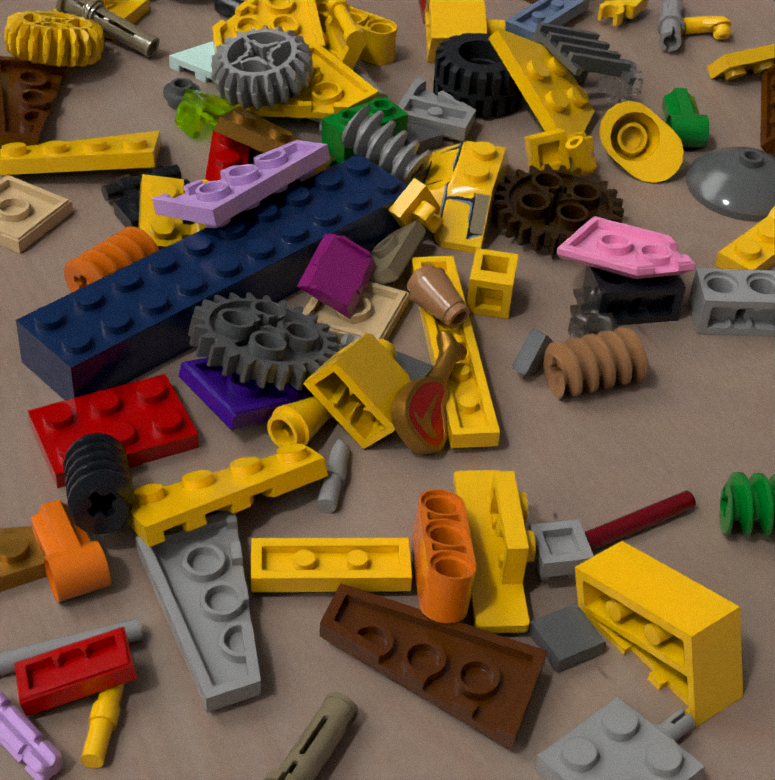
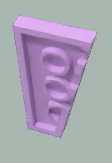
(243, 185)

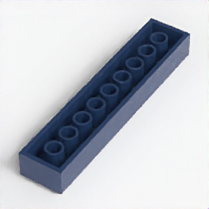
(145, 309)

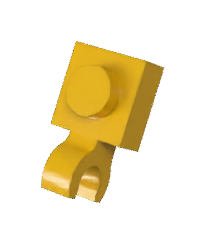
(550, 148)

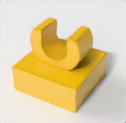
(416, 204)

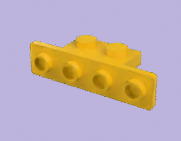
(500, 548)

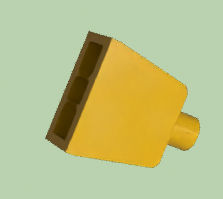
(454, 18)
(360, 387)

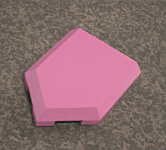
(625, 250)

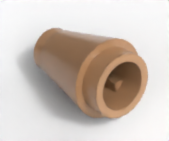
(436, 294)

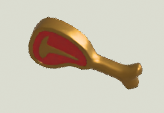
(420, 404)

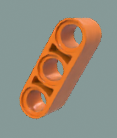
(443, 556)

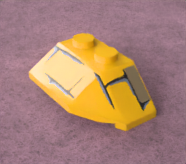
(464, 186)

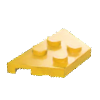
(544, 83)

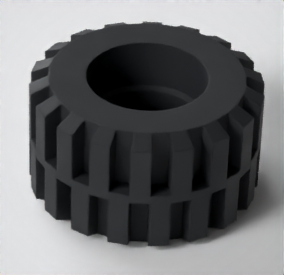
(475, 75)

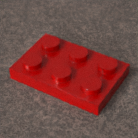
(139, 414)

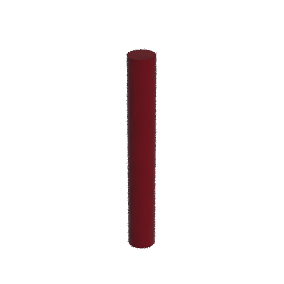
(640, 519)

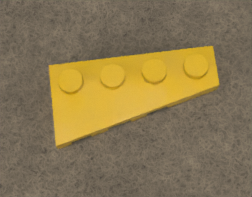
(91, 154)
(228, 490)

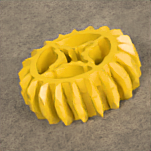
(54, 38)

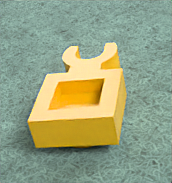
(621, 9)

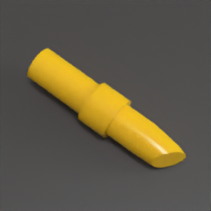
(101, 724)

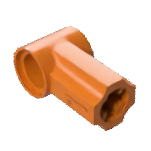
(70, 558)

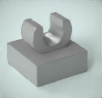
(560, 548)

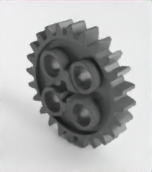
(261, 339)

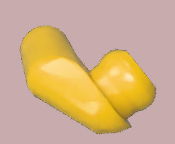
(708, 24)
(581, 156)

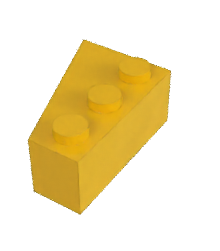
(668, 623)

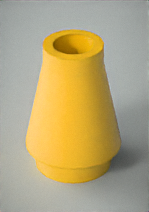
(297, 422)

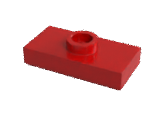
(75, 671)

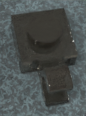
(585, 315)

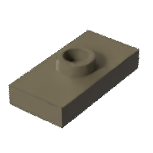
(395, 252)

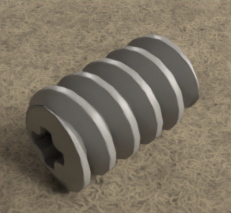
(383, 148)

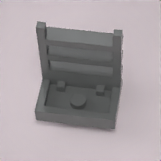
(582, 52)

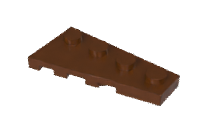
(27, 99)
(452, 665)

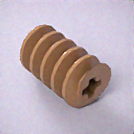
(595, 361)

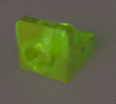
(199, 109)

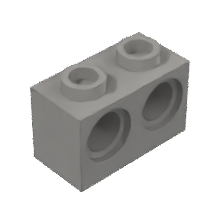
(733, 302)

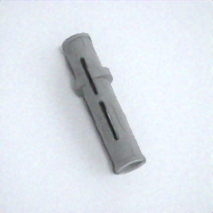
(671, 25)

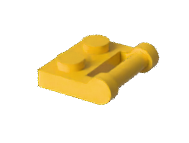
(345, 45)

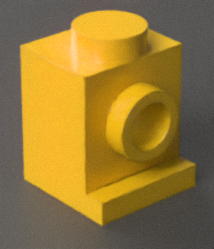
(492, 283)

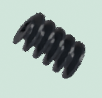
(98, 483)

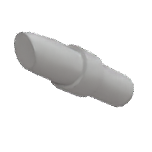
(336, 477)

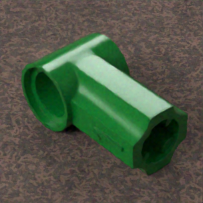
(684, 118)

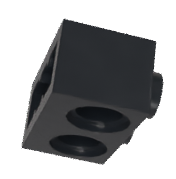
(636, 299)

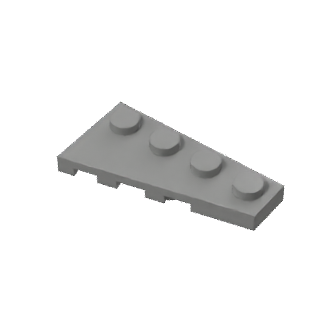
(207, 607)

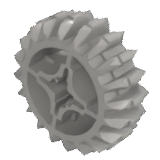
(262, 67)

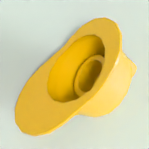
(641, 142)

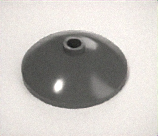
(734, 182)

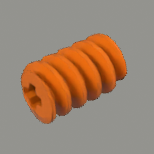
(109, 256)

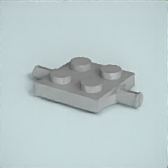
(622, 746)

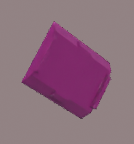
(338, 273)

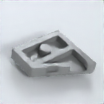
(439, 112)

